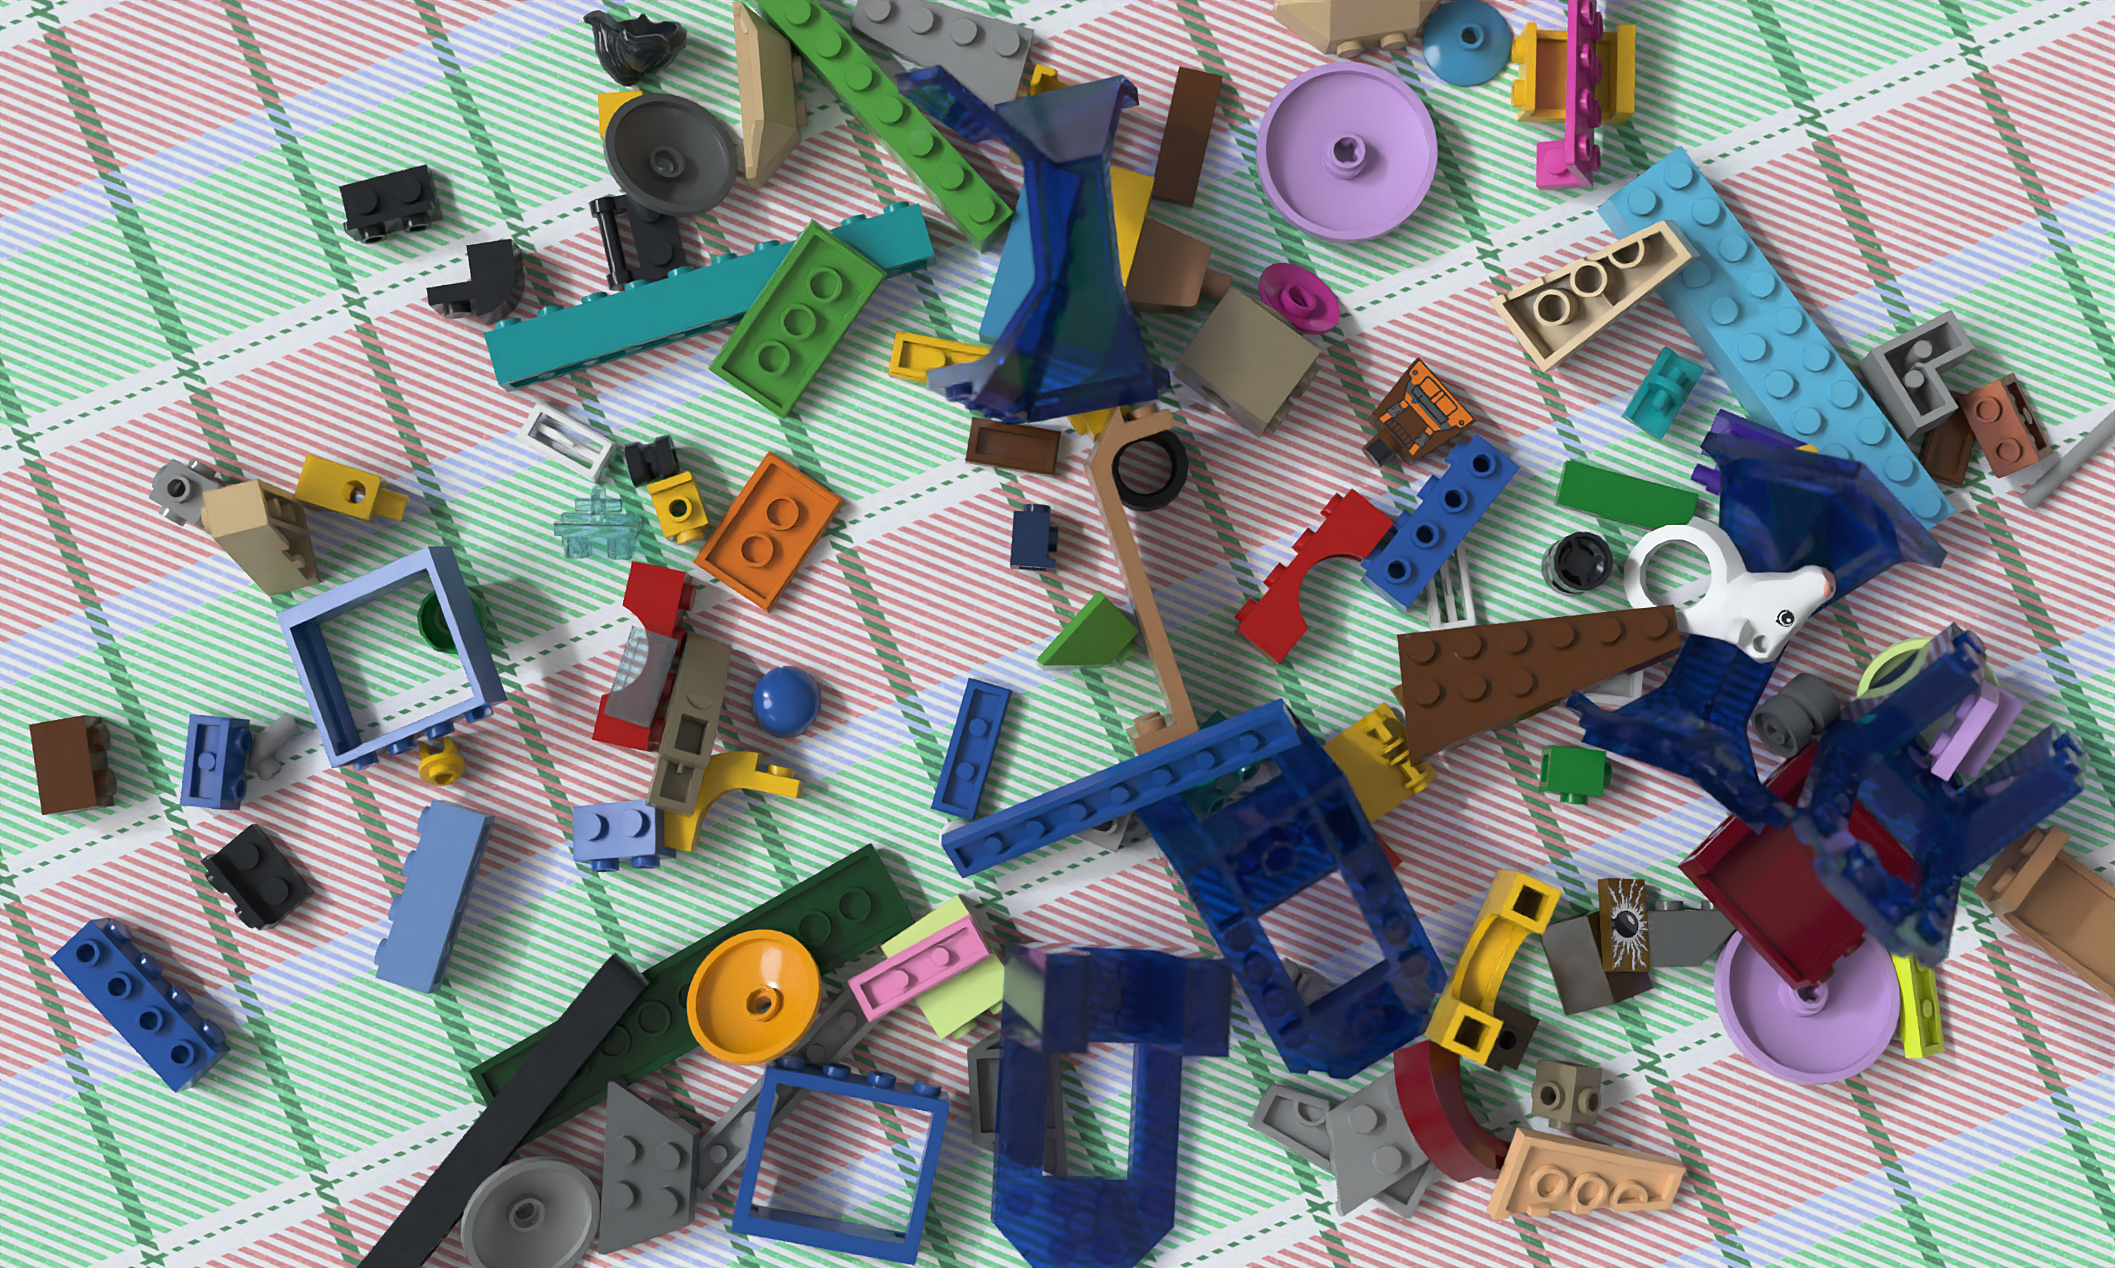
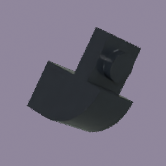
(494, 284)

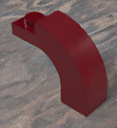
(1439, 1116)

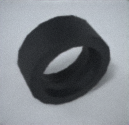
(1170, 491)

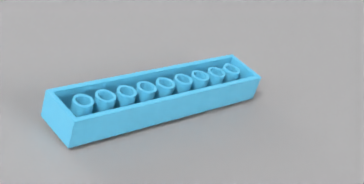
(1763, 335)

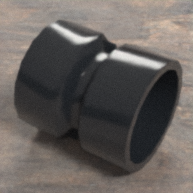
(1577, 564)

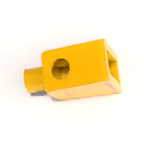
(330, 487)

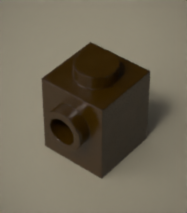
(1512, 1037)

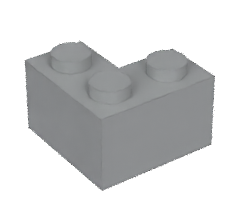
(1907, 374)

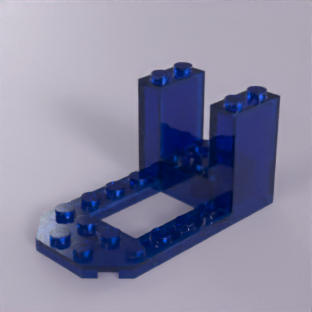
(1948, 828)
(1269, 851)
(1058, 1003)

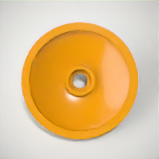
(738, 982)

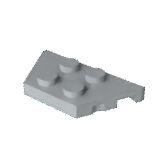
(1372, 1143)

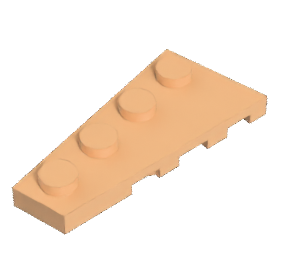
(1577, 1175)

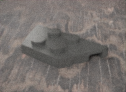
(983, 1087)
(646, 1170)

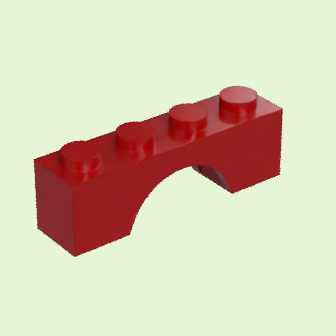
(1348, 532)
(659, 601)

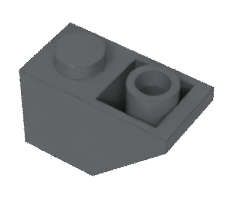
(1684, 935)

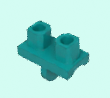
(1662, 393)

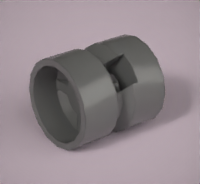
(1798, 710)

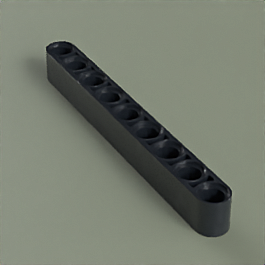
(510, 1116)

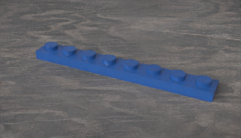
(1122, 788)

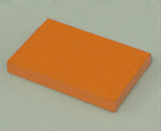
(769, 531)

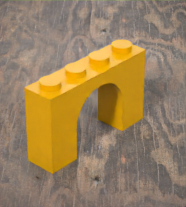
(1465, 1010)

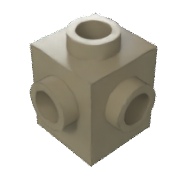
(1566, 1093)

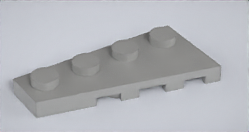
(973, 47)
(1300, 1126)

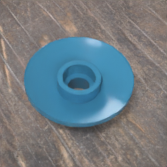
(1462, 62)

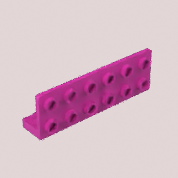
(1575, 159)

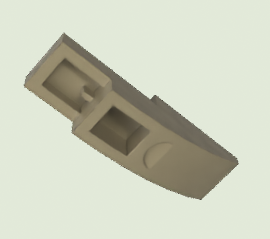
(690, 725)

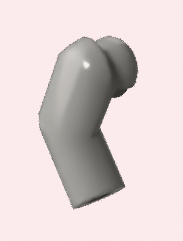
(266, 744)

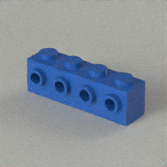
(1439, 523)
(141, 1003)

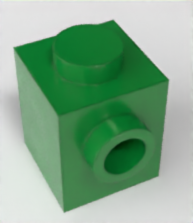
(1574, 773)

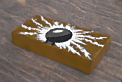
(1623, 925)

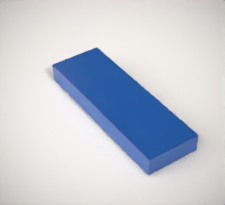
(971, 749)

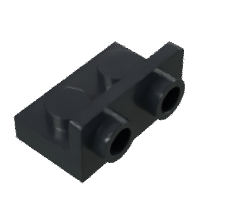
(390, 204)
(256, 879)

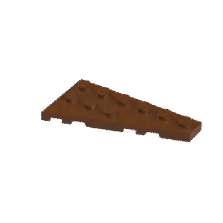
(1505, 672)

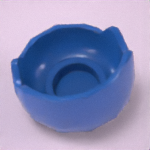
(786, 701)

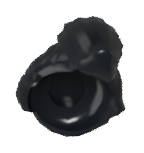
(634, 45)

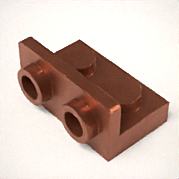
(2005, 426)

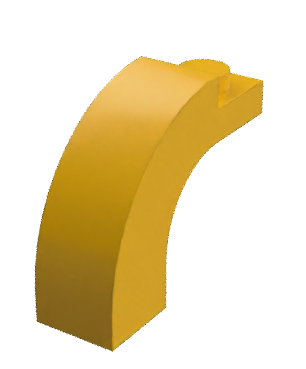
(724, 774)

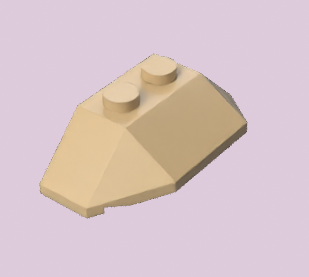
(1353, 25)
(767, 95)

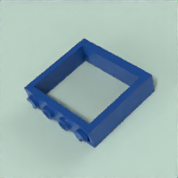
(322, 684)
(828, 1232)

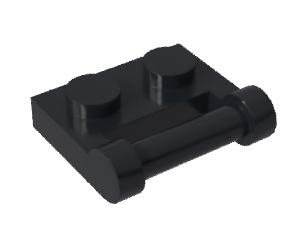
(654, 236)

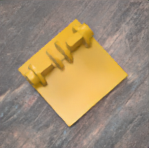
(1378, 762)

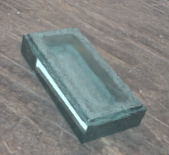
(640, 677)

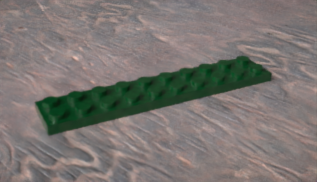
(829, 913)

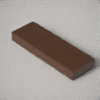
(1186, 136)

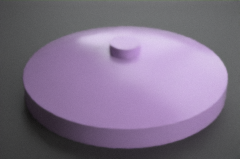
(1346, 152)
(1808, 1031)

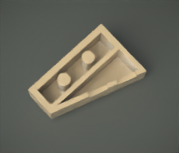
(262, 534)

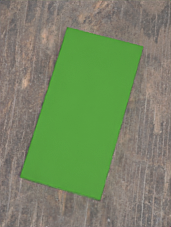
(798, 319)

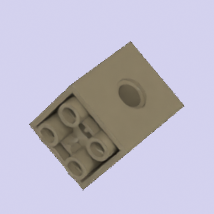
(1248, 362)

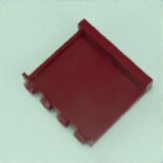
(1773, 891)

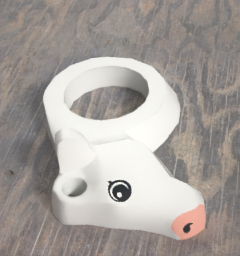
(1740, 607)

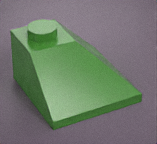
(1091, 639)

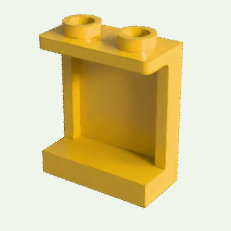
(1543, 74)

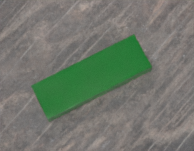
(1623, 497)

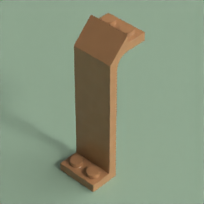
(1151, 728)
(2055, 905)

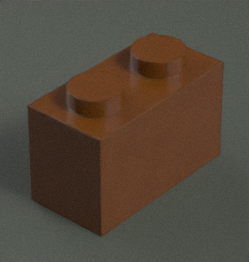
(72, 765)

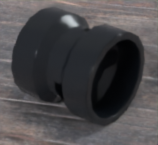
(652, 460)

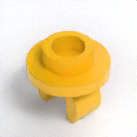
(442, 767)

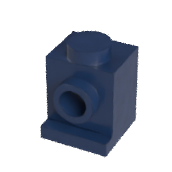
(1033, 539)

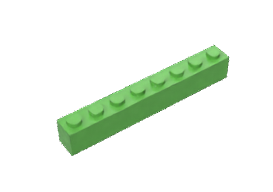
(890, 118)

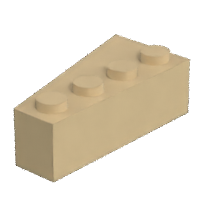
(1584, 298)

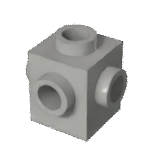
(180, 490)

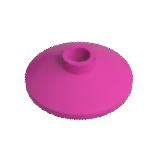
(1299, 298)

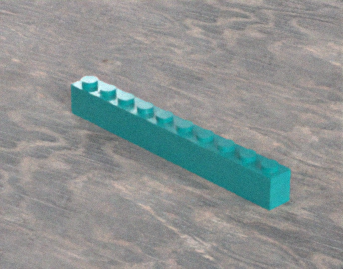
(682, 304)

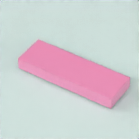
(920, 967)

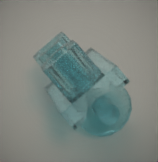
(579, 528)

